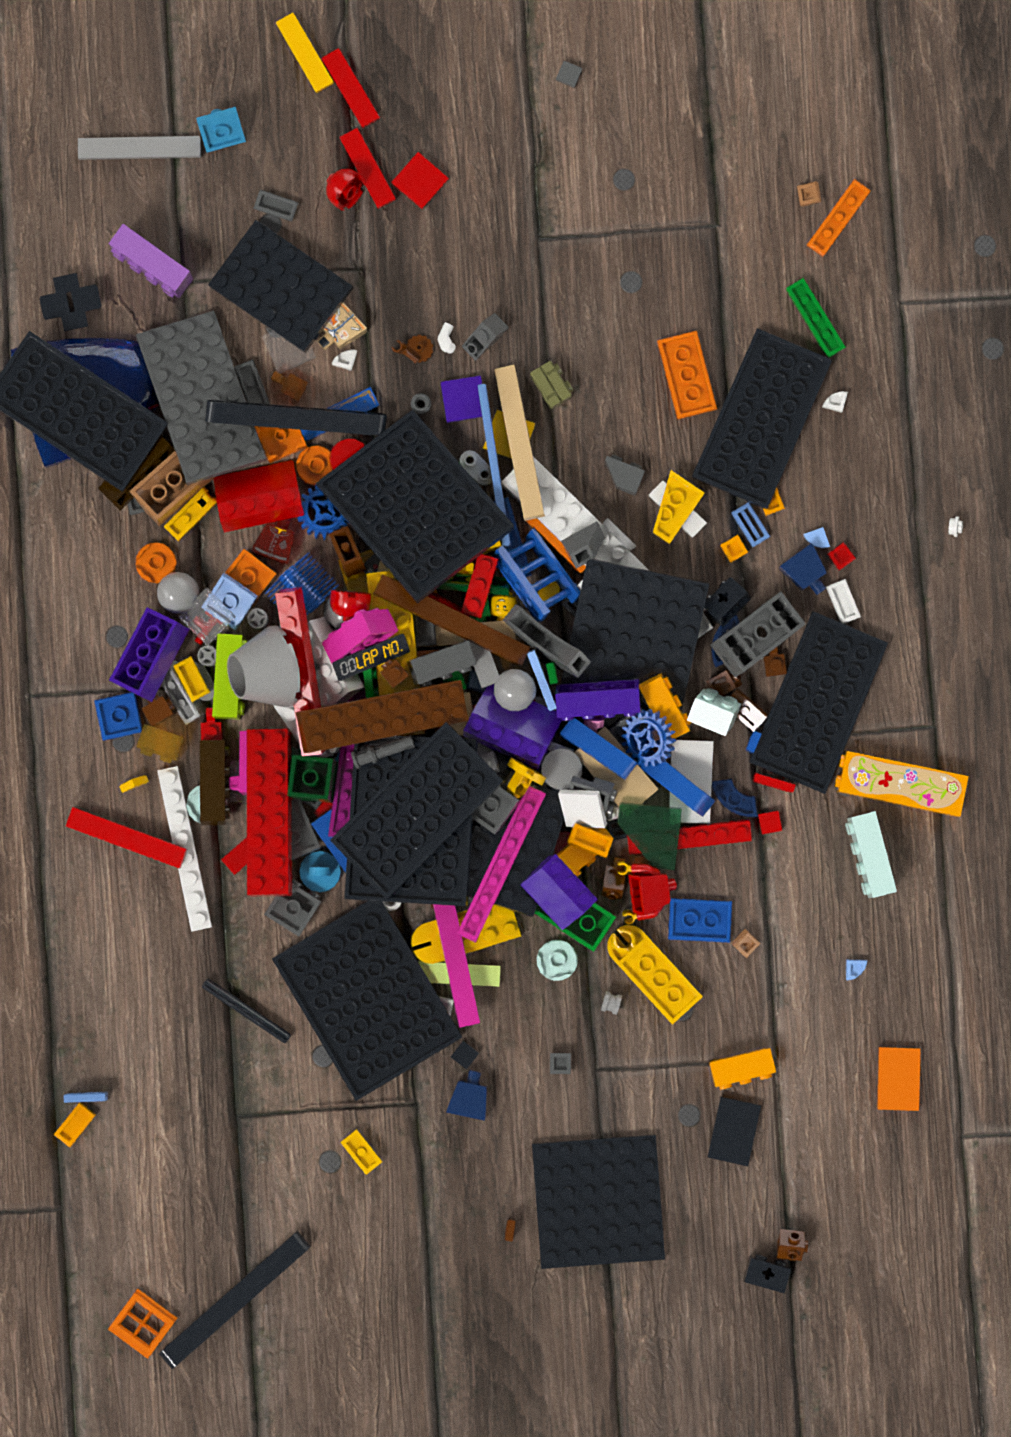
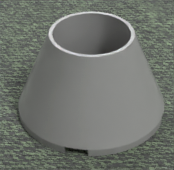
(265, 669)

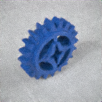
(314, 526)
(654, 735)

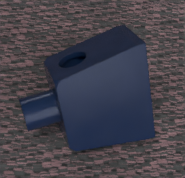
(805, 570)
(469, 1098)

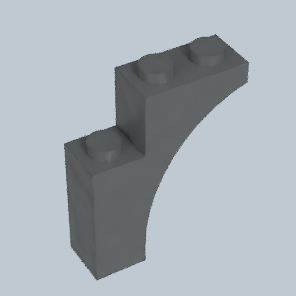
(549, 645)

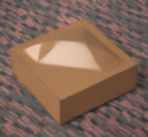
(809, 194)
(745, 943)

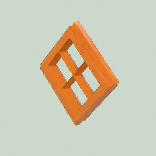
(153, 1308)

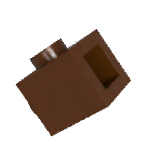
(393, 672)
(158, 710)

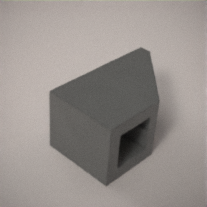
(485, 336)
(624, 476)
(584, 544)

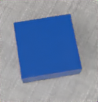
(753, 741)

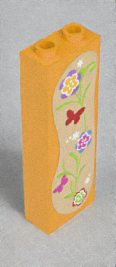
(901, 783)

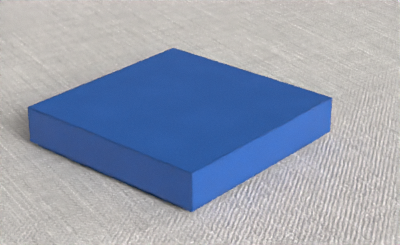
(118, 716)

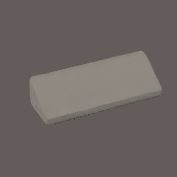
(178, 695)

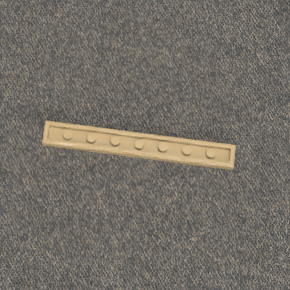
(519, 443)

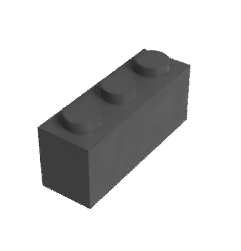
(441, 663)

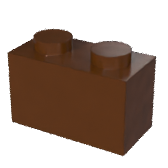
(347, 551)

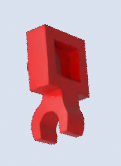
(211, 729)

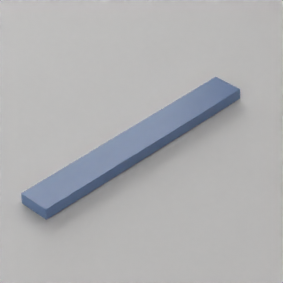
(492, 455)

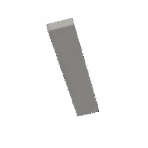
(139, 147)

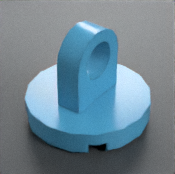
(320, 871)

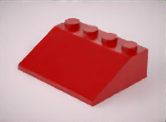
(258, 496)

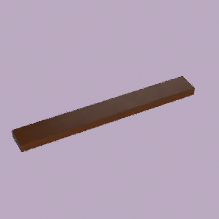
(453, 621)

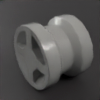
(257, 615)
(206, 654)
(611, 1002)

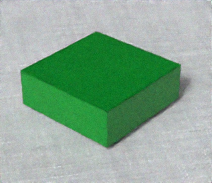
(551, 672)

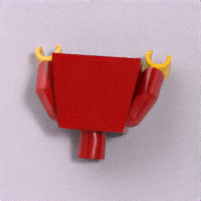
(648, 891)

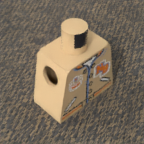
(342, 329)

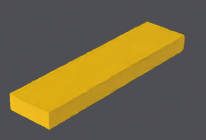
(304, 52)

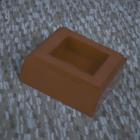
(510, 1226)

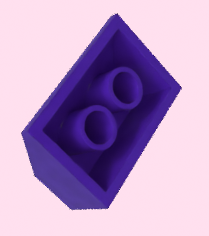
(558, 891)

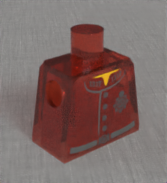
(275, 542)

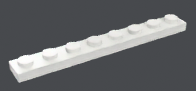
(182, 836)

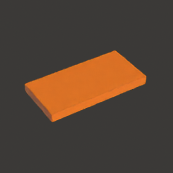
(687, 375)

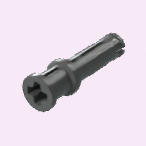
(373, 754)

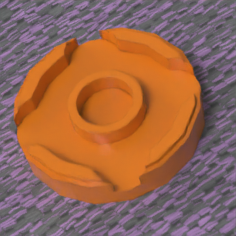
(313, 464)
(155, 562)

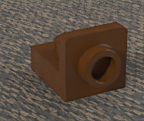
(724, 682)
(613, 883)

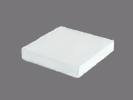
(582, 808)

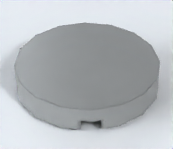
(619, 534)
(560, 767)

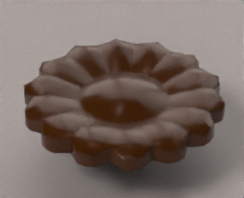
(420, 347)

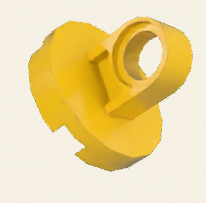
(523, 777)

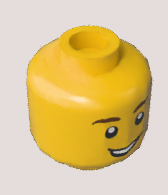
(502, 605)

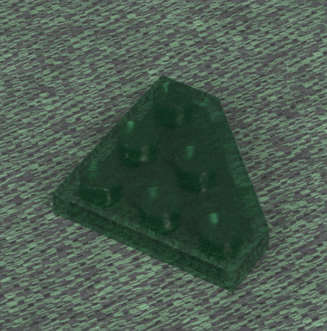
(652, 831)

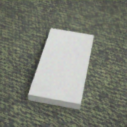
(693, 761)

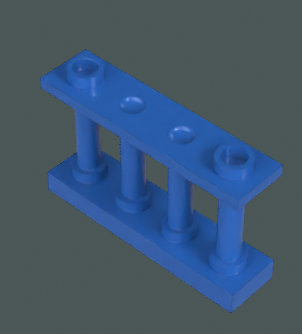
(528, 592)

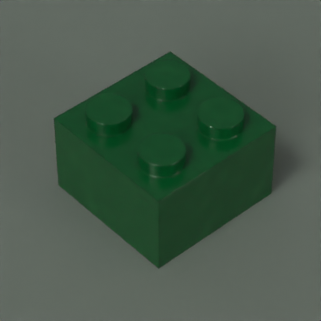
(312, 778)

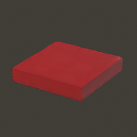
(420, 180)

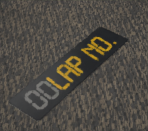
(370, 657)

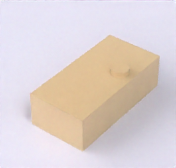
(632, 790)

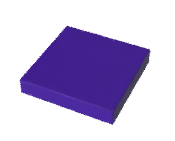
(461, 399)

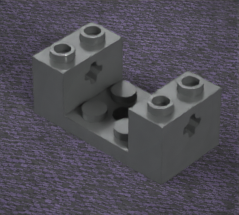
(743, 647)

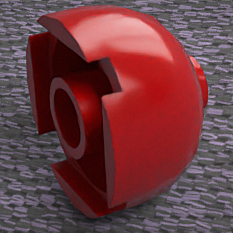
(344, 188)
(348, 603)

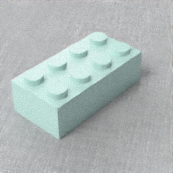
(871, 855)

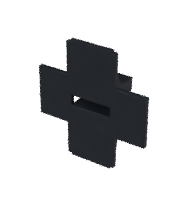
(58, 306)

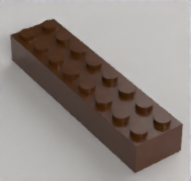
(381, 716)

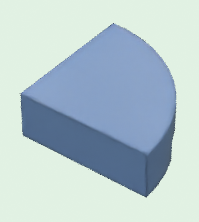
(817, 538)
(855, 968)

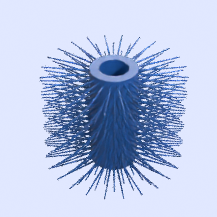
(293, 578)

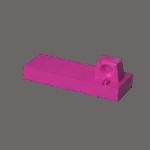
(239, 783)

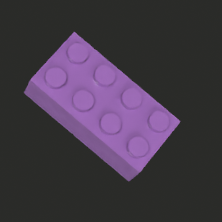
(151, 261)

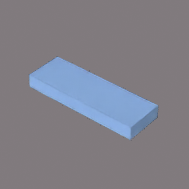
(542, 680)

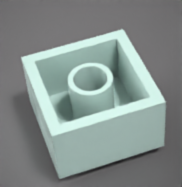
(714, 711)

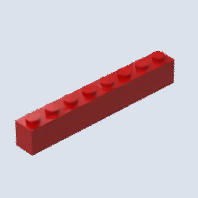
(295, 625)

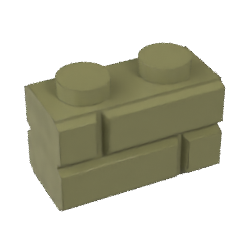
(551, 385)

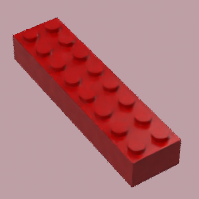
(269, 813)

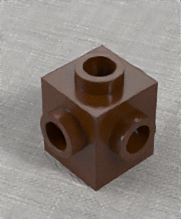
(791, 1244)

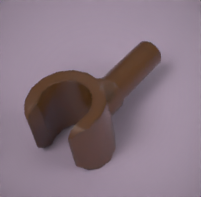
(403, 350)

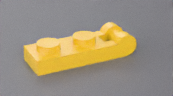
(190, 514)

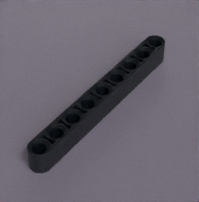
(295, 417)
(234, 1300)

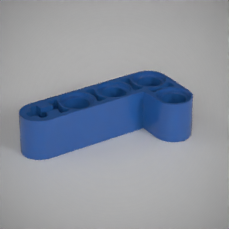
(598, 748)
(680, 786)

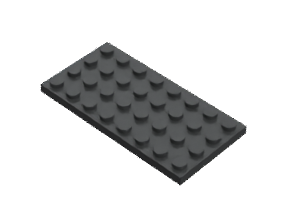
(187, 368)

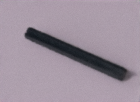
(246, 1011)

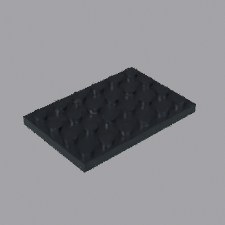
(280, 286)

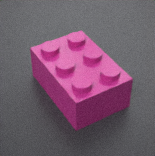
(359, 633)

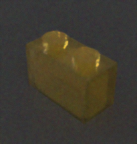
(160, 743)

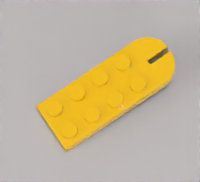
(498, 928)
(652, 972)

